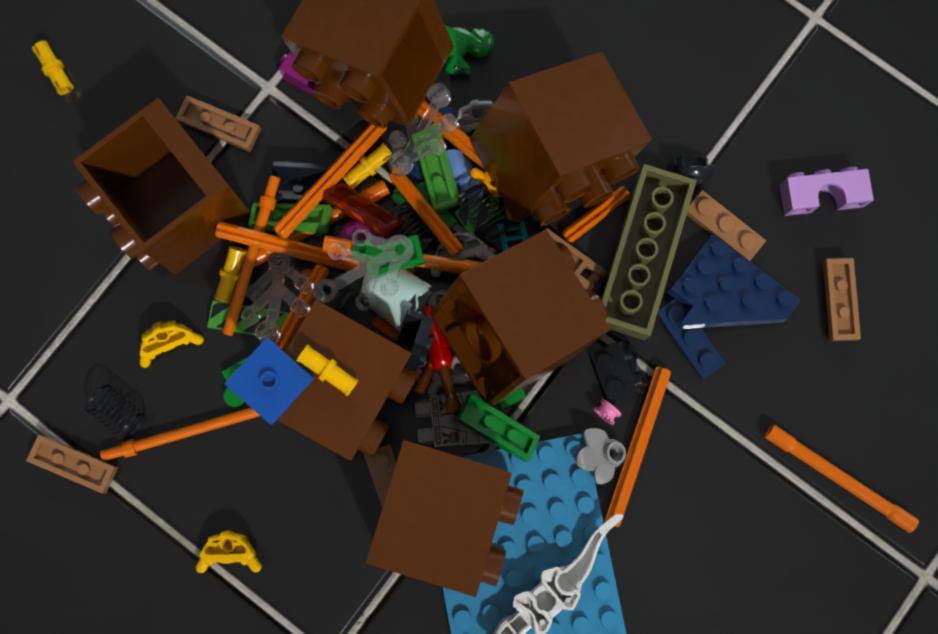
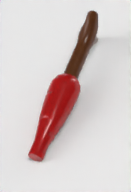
(441, 360)

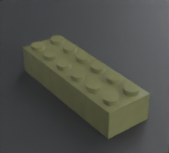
(646, 250)

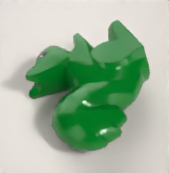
(477, 43)

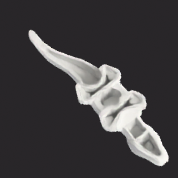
(557, 591)

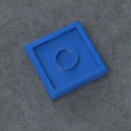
(269, 381)

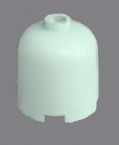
(412, 295)

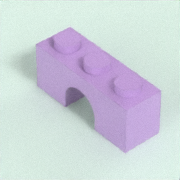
(849, 188)

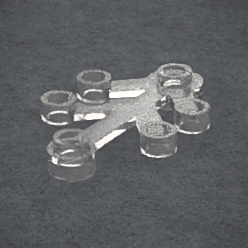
(402, 159)
(279, 267)
(367, 267)

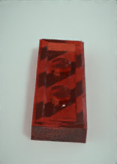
(363, 210)

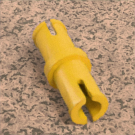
(52, 67)
(367, 166)
(230, 274)
(327, 370)

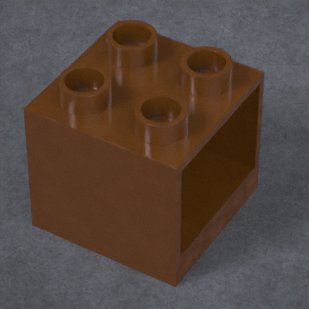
(370, 54)
(560, 139)
(157, 190)
(519, 317)
(326, 412)
(444, 519)

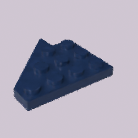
(729, 290)

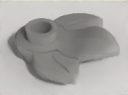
(597, 457)

